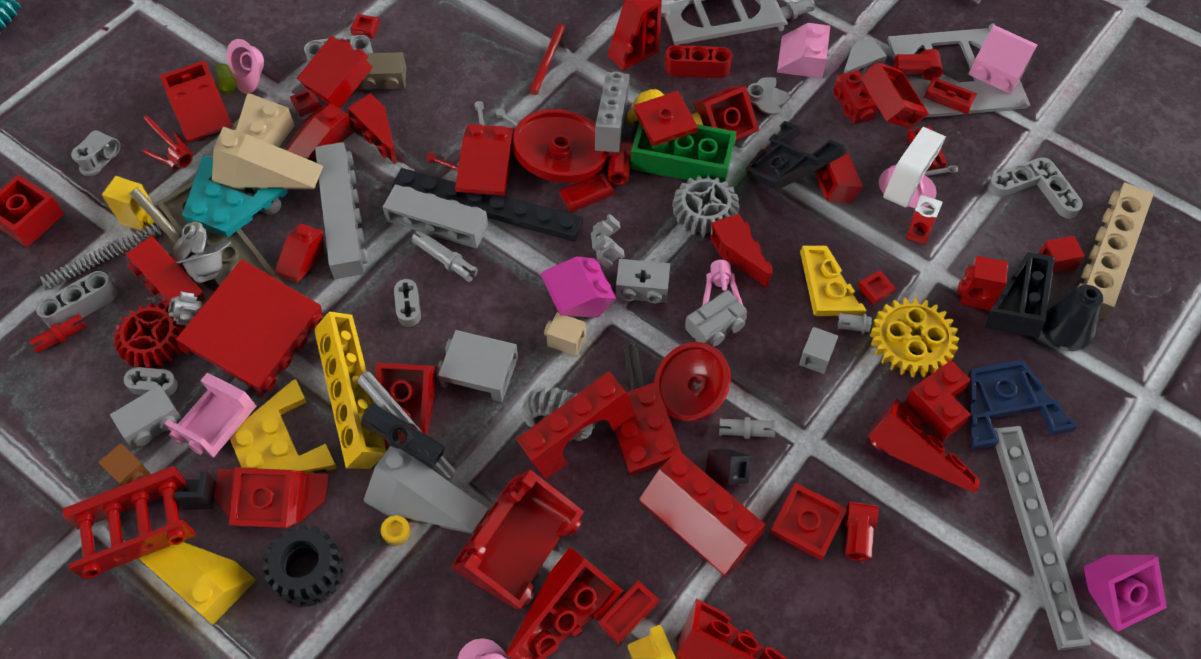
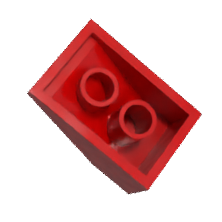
(485, 159)
(412, 389)

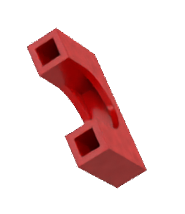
(599, 401)

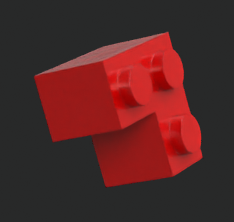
(936, 400)

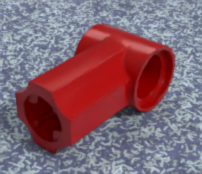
(926, 64)
(620, 164)
(860, 523)

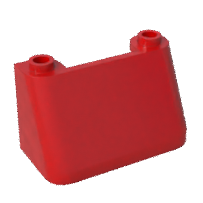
(517, 538)

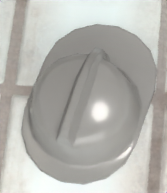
(205, 265)

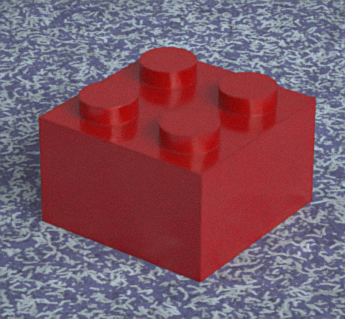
(26, 211)

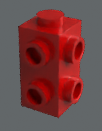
(854, 97)

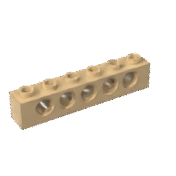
(1116, 243)

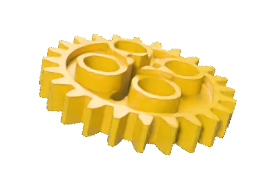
(914, 337)

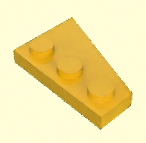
(826, 285)

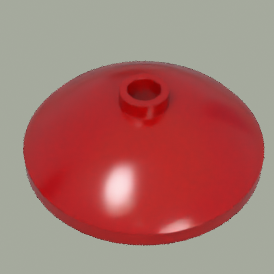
(682, 373)

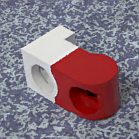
(923, 220)

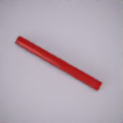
(547, 59)

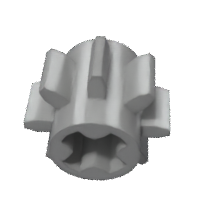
(184, 308)

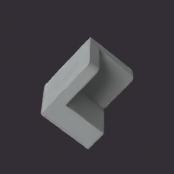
(818, 350)

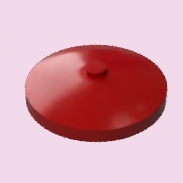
(558, 146)

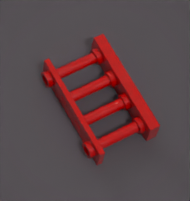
(115, 502)

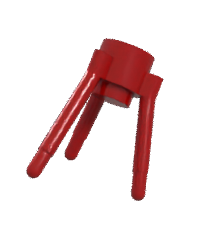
(178, 155)

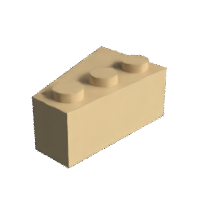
(265, 120)

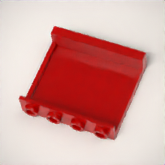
(251, 327)

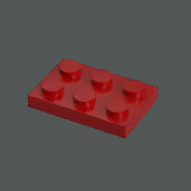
(649, 435)

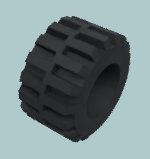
(288, 550)

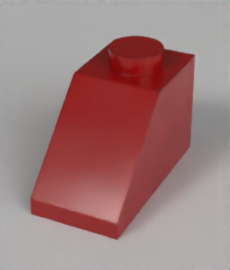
(300, 252)

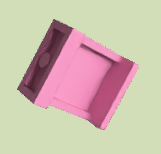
(213, 417)

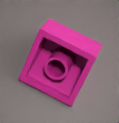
(578, 287)

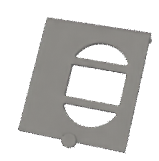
(682, 32)
(987, 98)

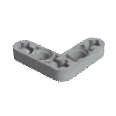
(1038, 178)

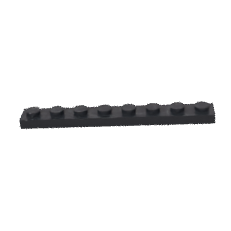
(496, 206)

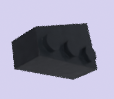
(1025, 298)

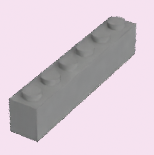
(339, 211)

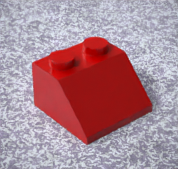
(728, 111)

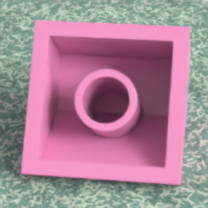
(804, 51)
(1002, 59)

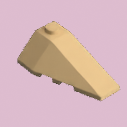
(251, 163)

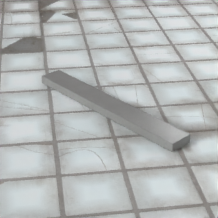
(1041, 540)

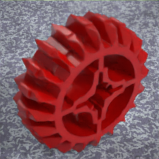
(140, 349)

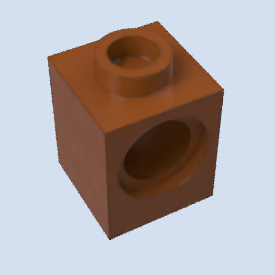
(123, 465)

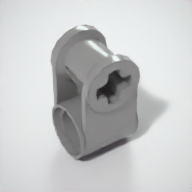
(95, 150)

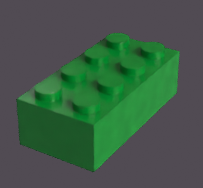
(687, 157)

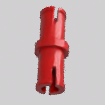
(58, 333)

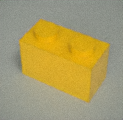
(124, 205)

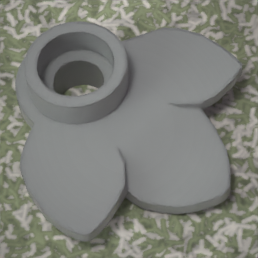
(766, 96)
(192, 240)

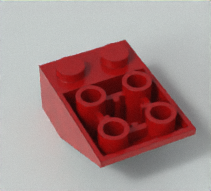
(196, 101)

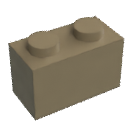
(387, 72)

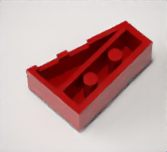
(636, 33)
(161, 272)

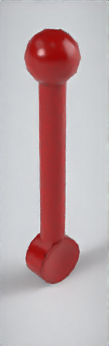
(431, 158)

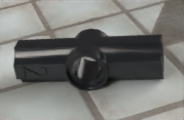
(388, 426)

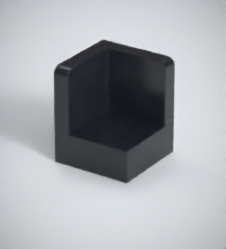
(728, 466)
(198, 494)

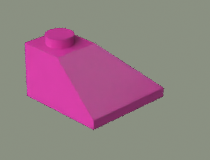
(1126, 588)

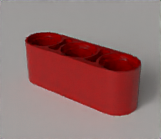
(698, 61)

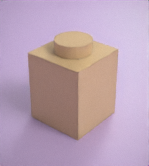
(565, 334)

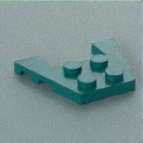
(221, 207)

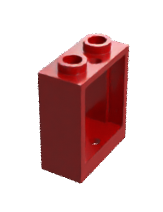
(894, 95)

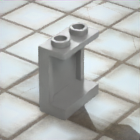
(478, 363)

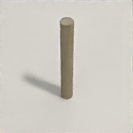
(155, 214)

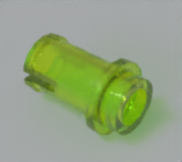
(226, 80)

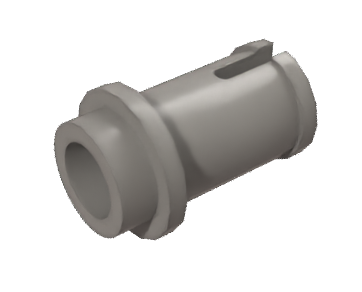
(854, 322)

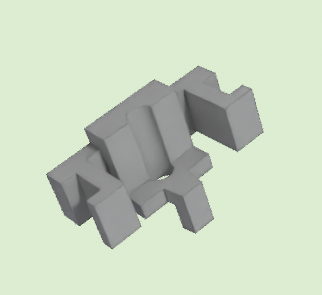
(605, 247)

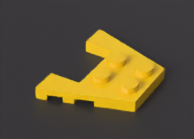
(265, 441)

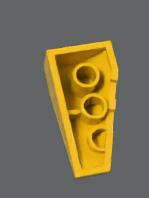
(200, 577)

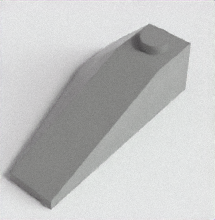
(418, 493)

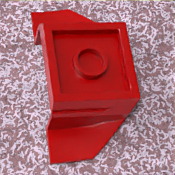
(269, 496)

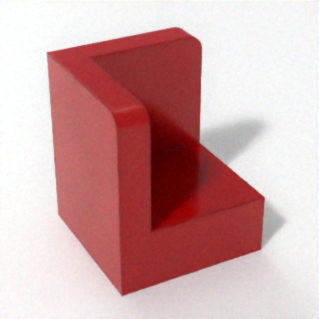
(1066, 252)

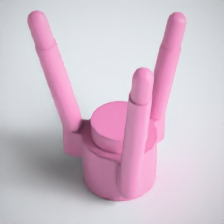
(721, 277)

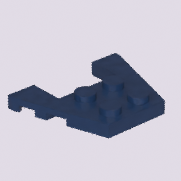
(1009, 391)

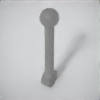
(479, 106)
(500, 113)
(953, 168)

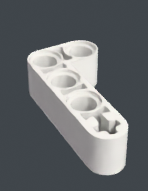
(913, 166)

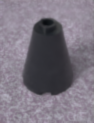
(1074, 318)

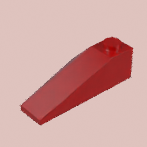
(321, 128)
(903, 437)
(567, 602)
(711, 636)

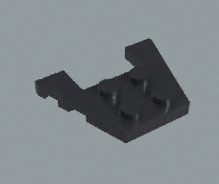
(785, 164)

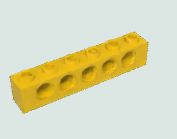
(342, 367)

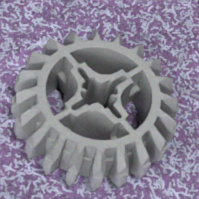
(702, 203)
(545, 401)

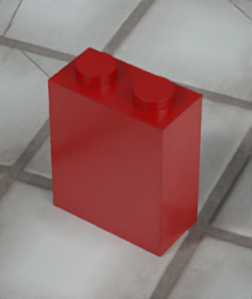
(335, 71)

